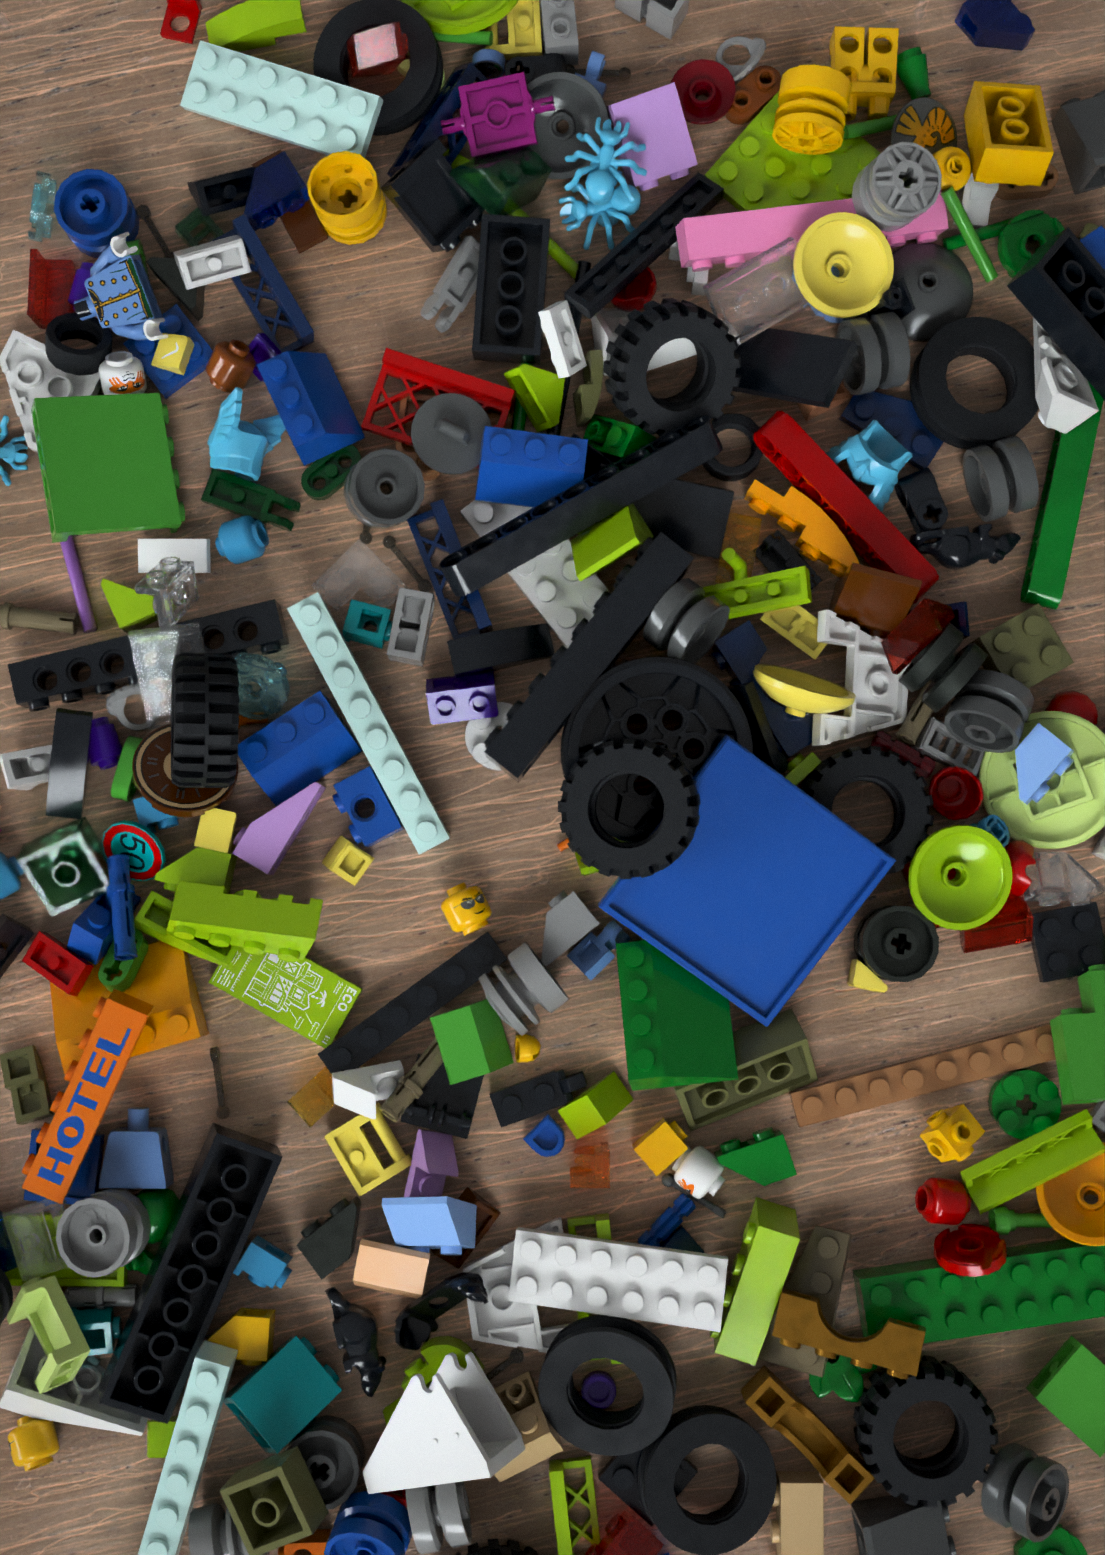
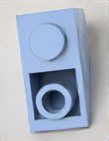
(1038, 760)

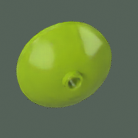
(980, 880)

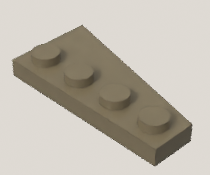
(818, 1275)

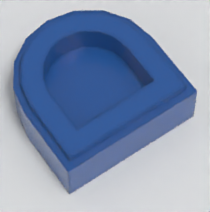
(546, 1137)

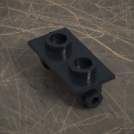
(895, 299)
(780, 555)

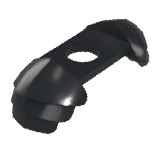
(418, 1318)

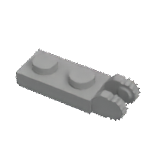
(455, 285)

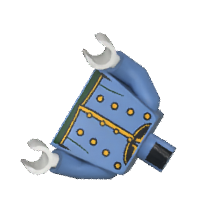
(121, 294)

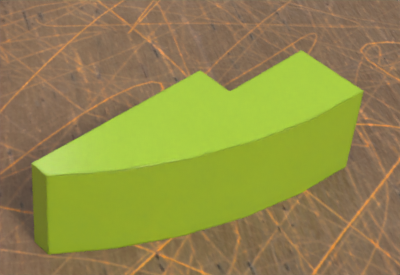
(256, 24)
(154, 919)

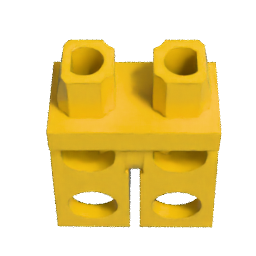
(868, 65)

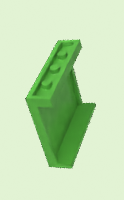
(106, 464)

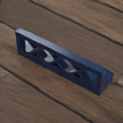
(442, 109)
(276, 286)
(452, 544)

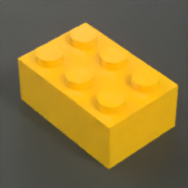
(1007, 133)

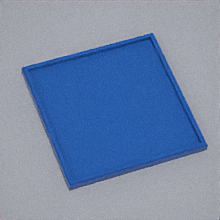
(755, 887)

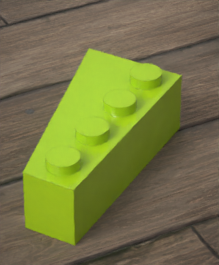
(245, 920)
(757, 1280)

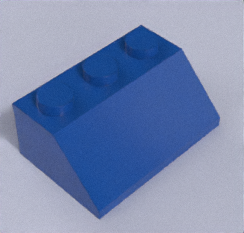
(310, 403)
(527, 466)
(298, 748)

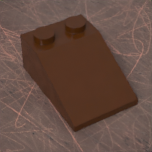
(873, 598)

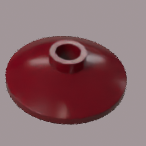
(707, 79)

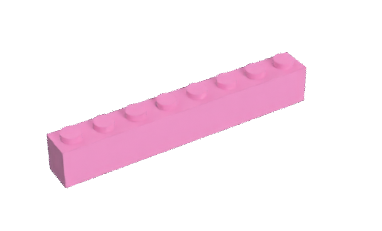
(745, 234)

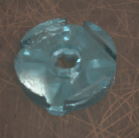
(42, 196)
(271, 679)

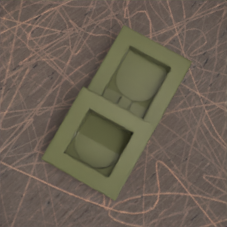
(588, 394)
(28, 1084)

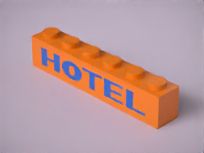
(86, 1096)

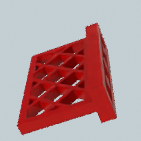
(436, 378)

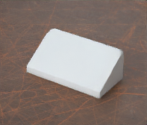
(212, 261)

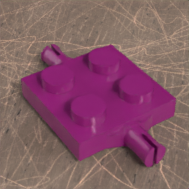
(498, 115)

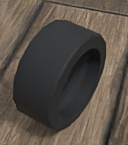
(75, 360)
(748, 427)

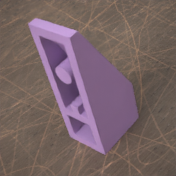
(272, 834)

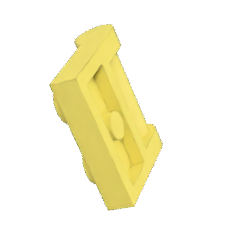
(523, 31)
(359, 1156)

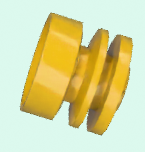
(811, 109)
(347, 197)

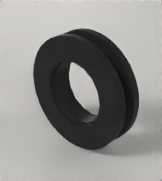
(425, 75)
(938, 408)
(593, 1428)
(735, 1520)

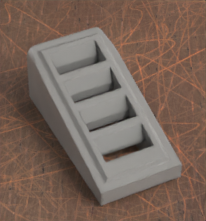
(929, 747)

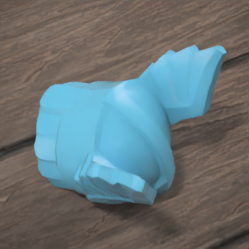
(240, 444)
(874, 460)

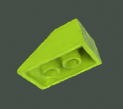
(608, 541)

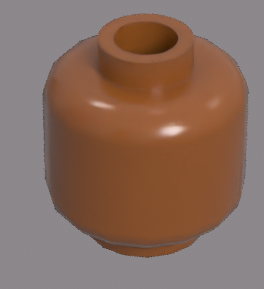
(230, 365)

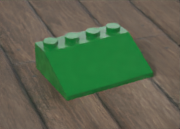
(671, 1022)

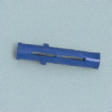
(120, 894)

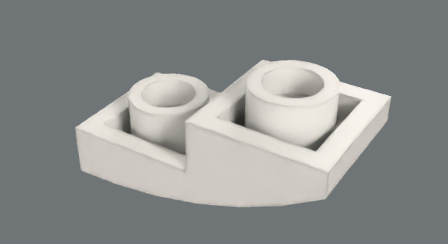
(153, 550)

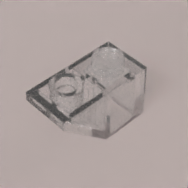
(1058, 879)

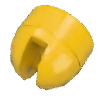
(526, 1048)

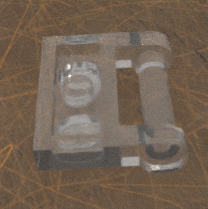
(32, 1238)

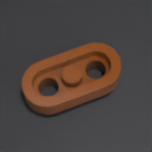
(754, 94)

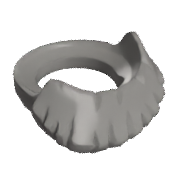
(756, 50)
(116, 703)

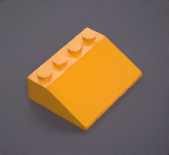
(162, 981)

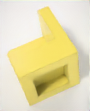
(216, 830)

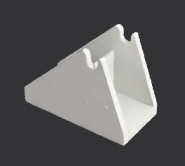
(444, 1432)

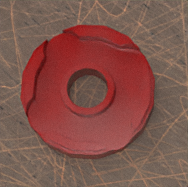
(987, 1250)

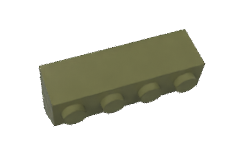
(768, 1065)

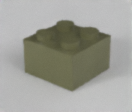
(1025, 648)
(274, 1502)

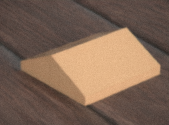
(391, 1269)

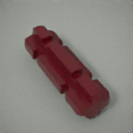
(924, 765)

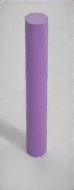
(78, 585)

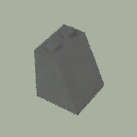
(1081, 139)
(897, 1528)

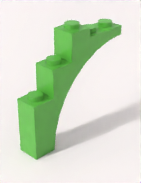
(1081, 1042)

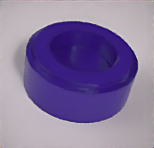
(598, 1389)

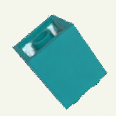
(283, 1394)

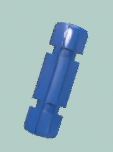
(668, 1221)

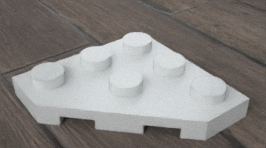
(34, 376)

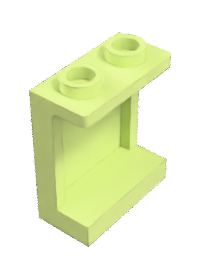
(55, 1328)

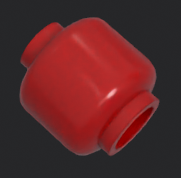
(943, 1201)

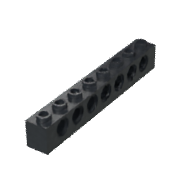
(30, 675)

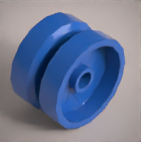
(94, 210)
(370, 1527)

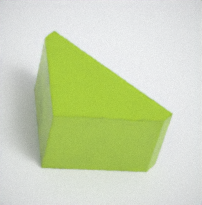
(538, 393)
(129, 608)
(596, 1105)

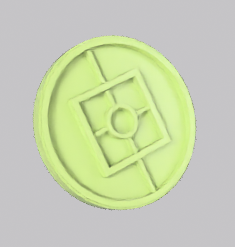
(1076, 799)

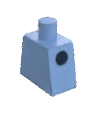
(137, 1155)

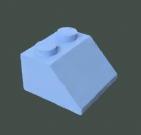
(431, 1223)

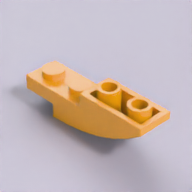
(819, 533)

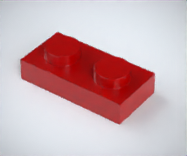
(58, 963)

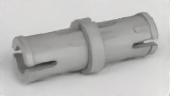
(102, 1296)

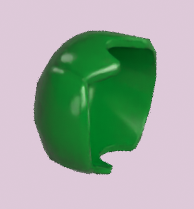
(160, 1208)

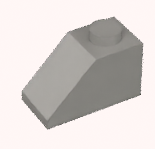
(565, 925)

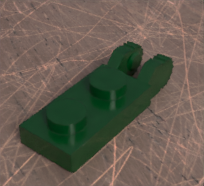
(247, 498)

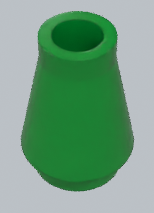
(914, 72)

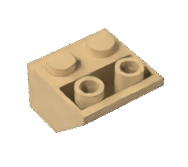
(539, 1437)

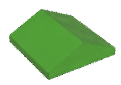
(471, 1041)

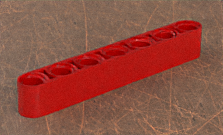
(835, 493)

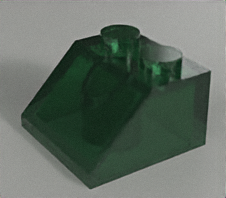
(503, 179)
(66, 866)

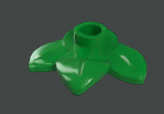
(842, 1378)

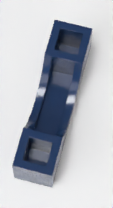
(739, 654)

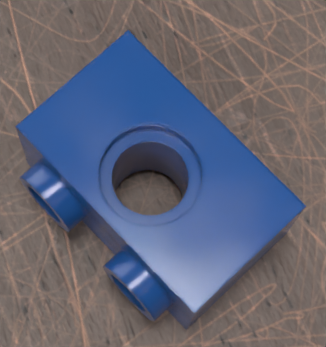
(384, 820)

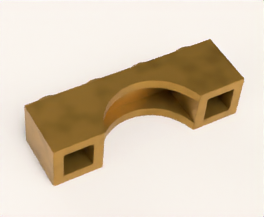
(894, 1346)
(808, 1433)

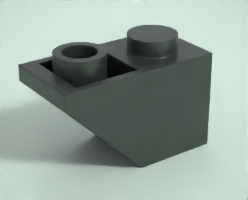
(334, 1240)

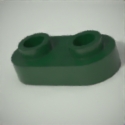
(329, 469)

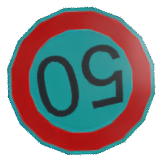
(137, 842)

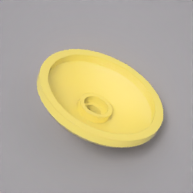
(858, 253)
(802, 691)

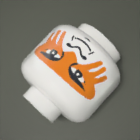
(122, 374)
(698, 1172)

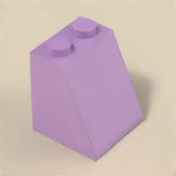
(660, 125)

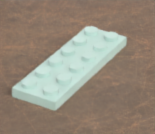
(280, 101)

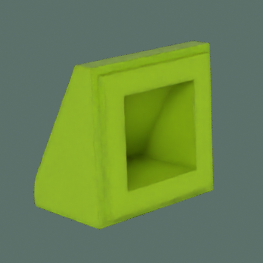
(159, 1437)

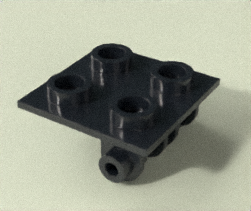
(445, 1106)

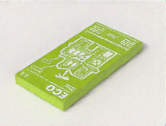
(292, 993)

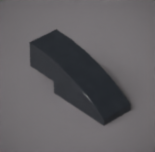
(500, 649)
(69, 763)

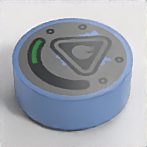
(489, 63)

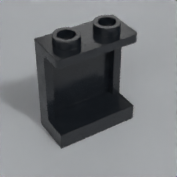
(432, 198)

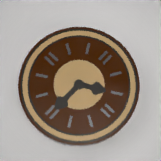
(153, 779)

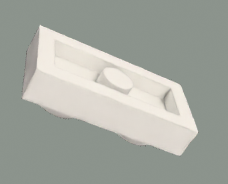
(562, 339)

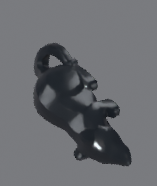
(959, 548)
(358, 1334)

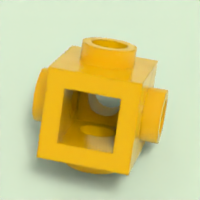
(952, 1133)

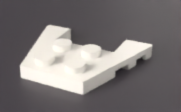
(879, 694)
(502, 1320)

